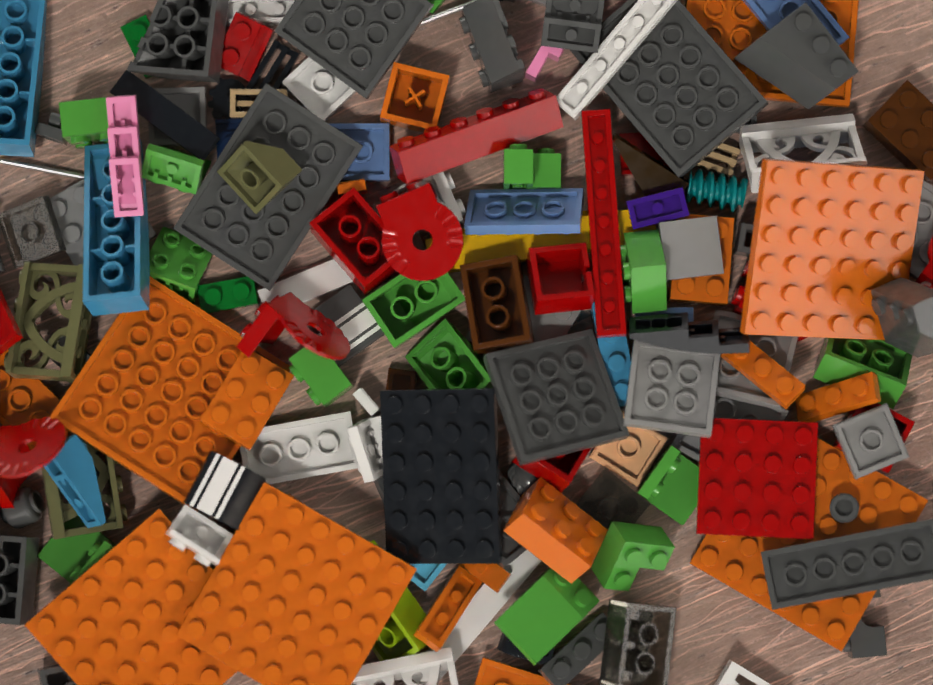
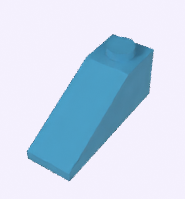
(77, 479)

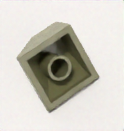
(259, 173)

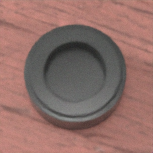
(844, 508)

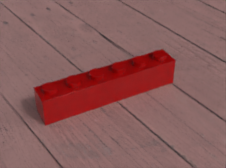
(475, 136)

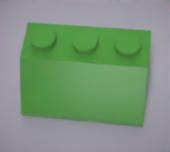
(849, 358)

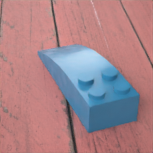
(21, 74)
(113, 247)

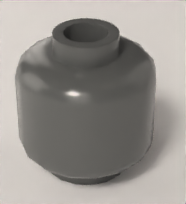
(28, 508)

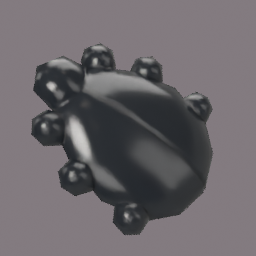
(221, 97)

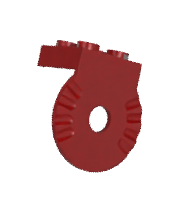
(414, 212)
(295, 317)
(19, 461)

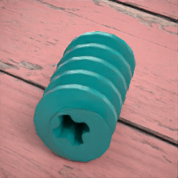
(716, 190)

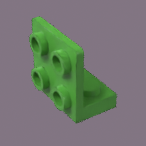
(174, 168)
(178, 263)
(672, 485)
(77, 553)

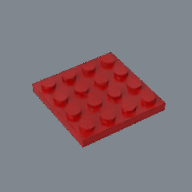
(757, 479)

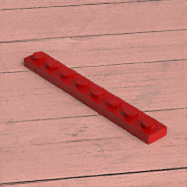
(603, 223)

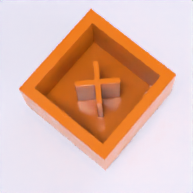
(414, 97)

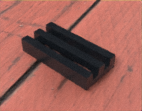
(265, 62)

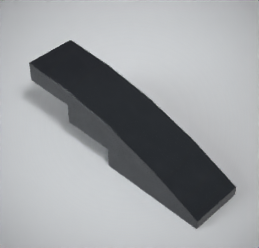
(167, 116)
(678, 333)

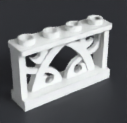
(817, 133)
(426, 664)

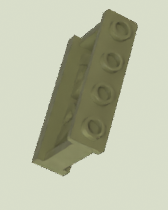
(27, 311)
(61, 512)

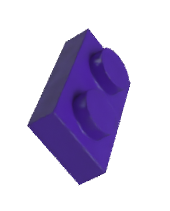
(657, 208)

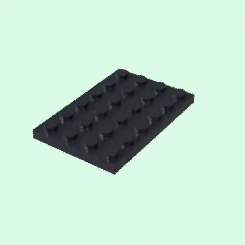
(441, 475)

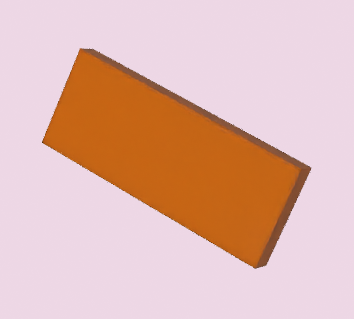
(489, 574)

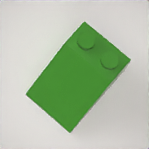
(410, 306)
(448, 360)
(545, 614)

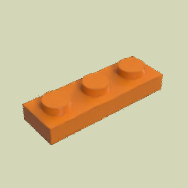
(766, 375)
(838, 398)
(447, 608)

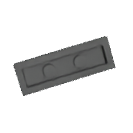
(576, 653)

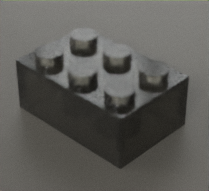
(637, 643)

